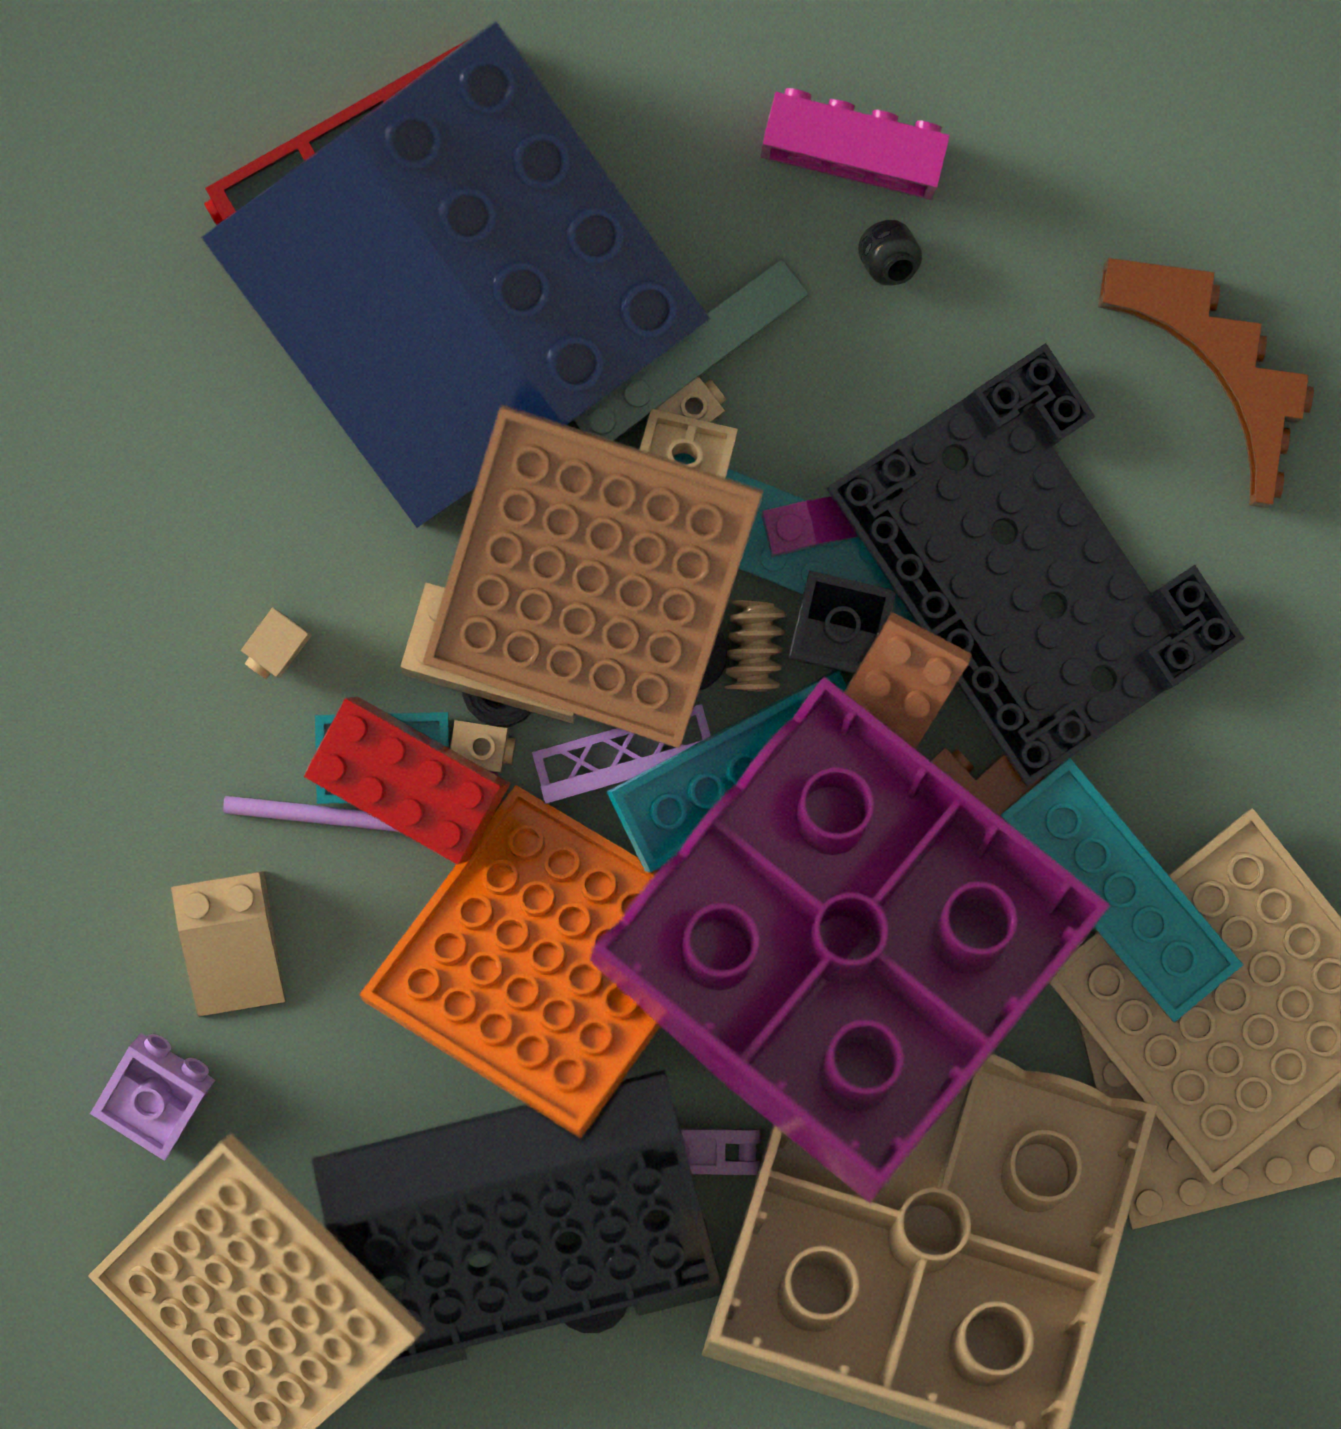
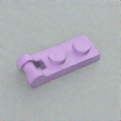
(707, 1150)

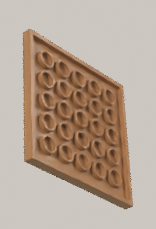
(591, 576)

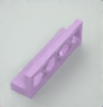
(607, 776)

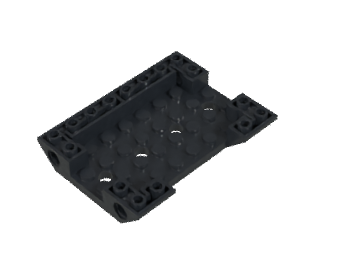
(939, 554)
(508, 1192)

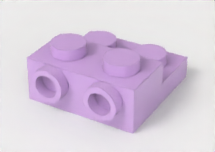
(153, 1094)

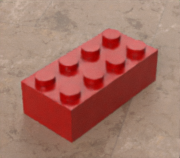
(406, 780)

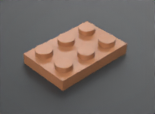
(907, 677)

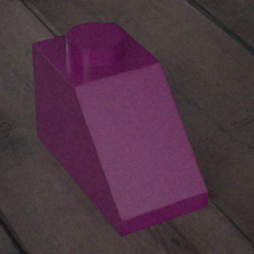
(805, 526)

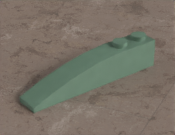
(727, 330)

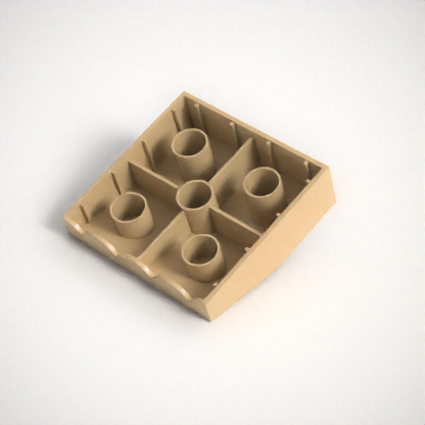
(963, 1279)

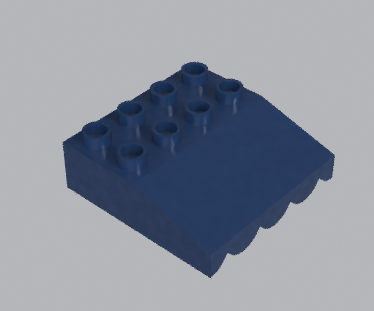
(455, 267)

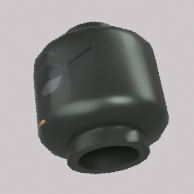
(890, 252)

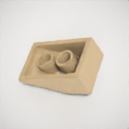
(229, 943)

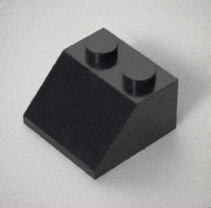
(838, 621)

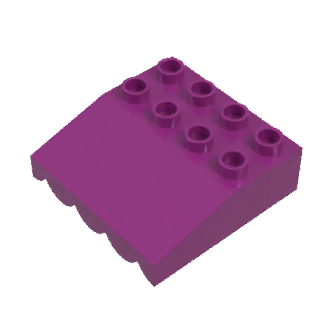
(847, 938)

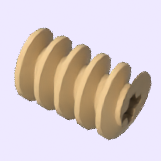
(755, 646)

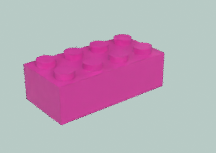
(854, 144)

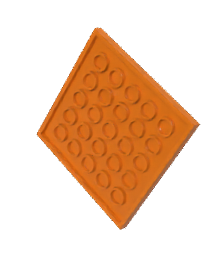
(505, 966)

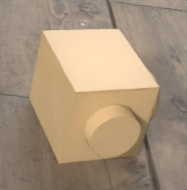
(696, 401)
(274, 644)
(483, 744)

